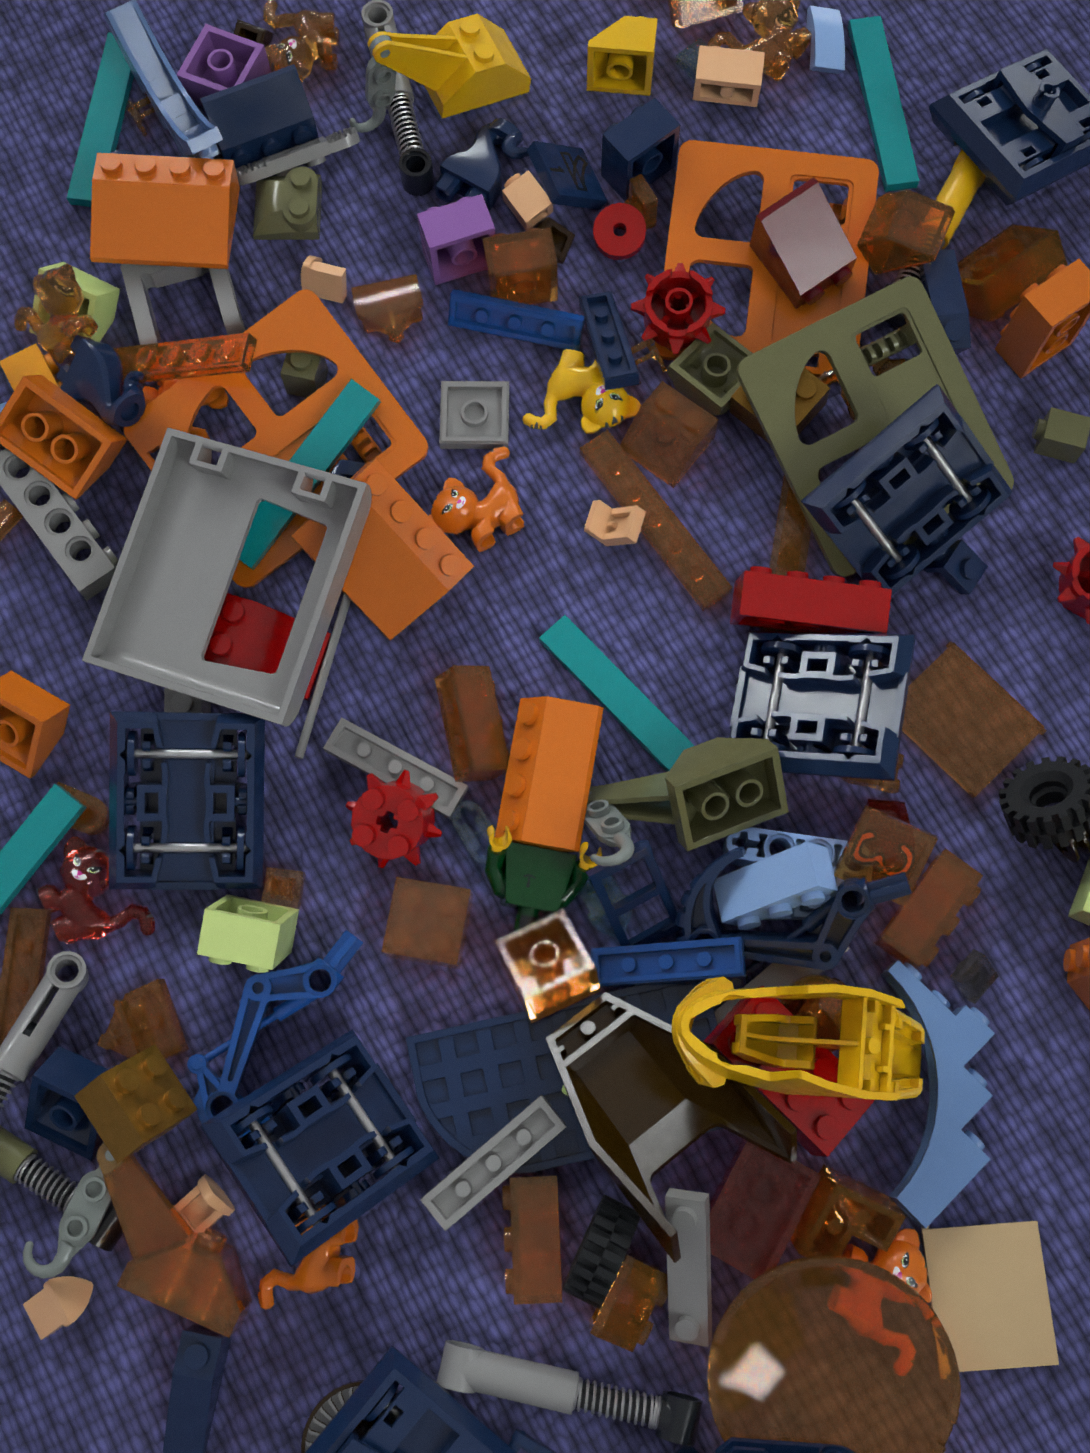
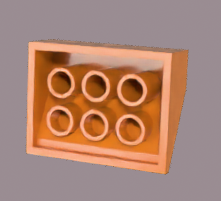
(163, 210)
(400, 559)

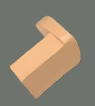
(324, 279)
(204, 1205)
(58, 1304)

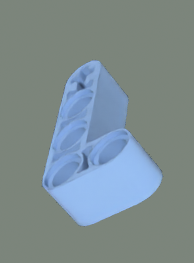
(753, 836)

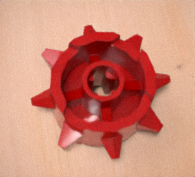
(677, 291)
(1075, 580)
(410, 807)

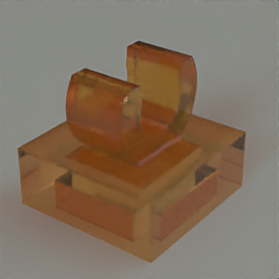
(283, 887)

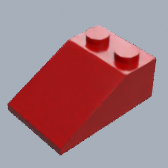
(254, 637)

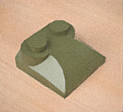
(288, 206)
(708, 371)

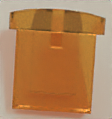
(643, 199)

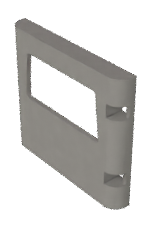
(183, 562)

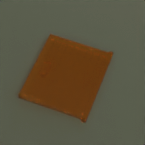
(966, 720)

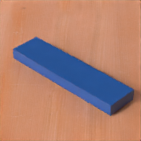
(515, 320)
(669, 962)

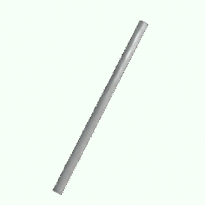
(322, 679)

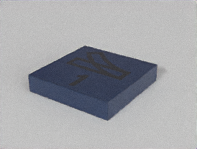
(566, 175)

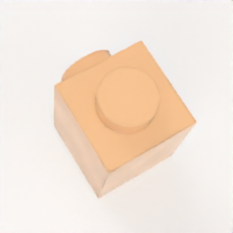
(526, 199)

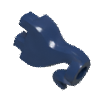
(478, 168)
(97, 380)

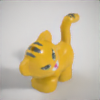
(599, 406)

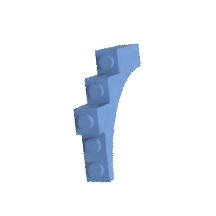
(155, 76)
(946, 1153)

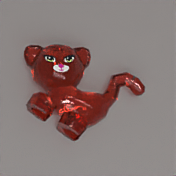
(84, 877)

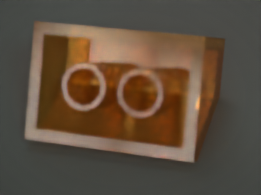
(1007, 266)

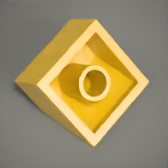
(623, 57)

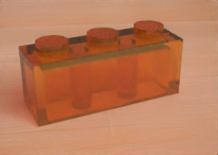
(472, 723)
(930, 910)
(533, 1239)

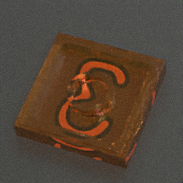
(884, 848)

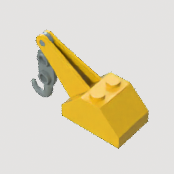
(460, 66)

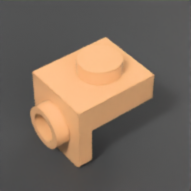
(614, 525)

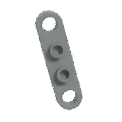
(310, 152)

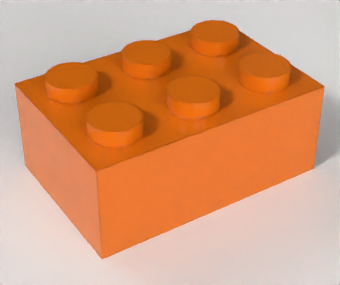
(1046, 318)

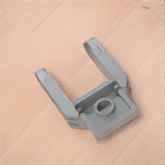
(142, 277)

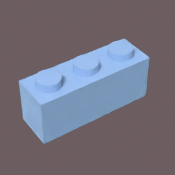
(775, 886)

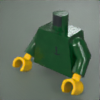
(534, 877)

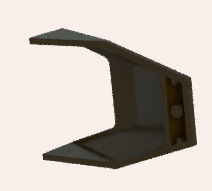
(645, 1105)

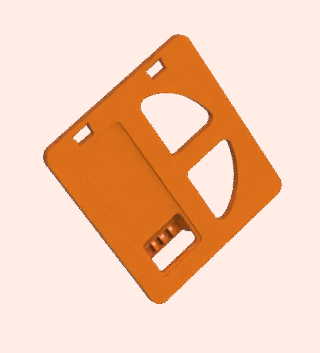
(708, 168)
(294, 326)

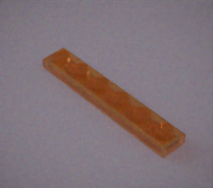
(189, 357)

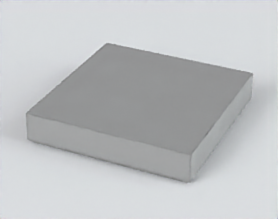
(474, 414)

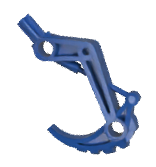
(259, 991)

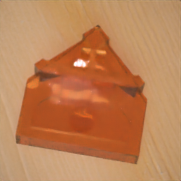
(389, 306)
(145, 1019)

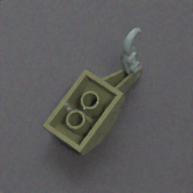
(705, 794)

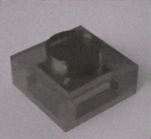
(974, 976)

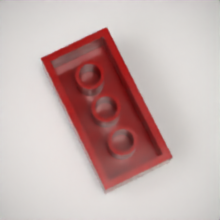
(809, 604)
(818, 1119)

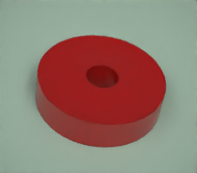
(617, 216)

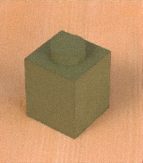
(303, 373)
(1061, 435)

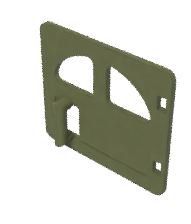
(774, 372)

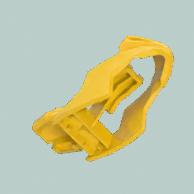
(875, 1047)

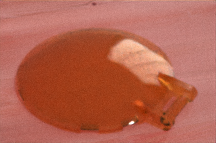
(834, 1359)

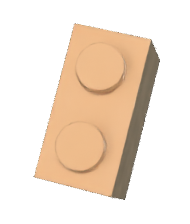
(728, 76)

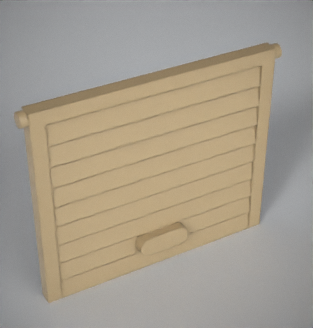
(991, 1294)

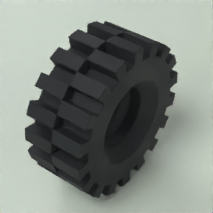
(1039, 785)
(601, 1252)

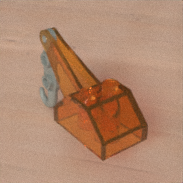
(170, 1263)

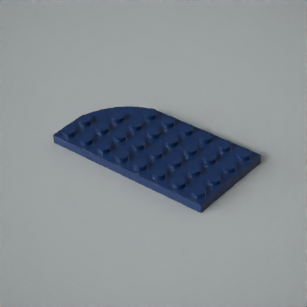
(492, 1069)

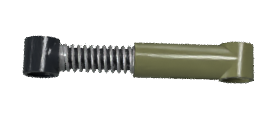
(20, 1163)

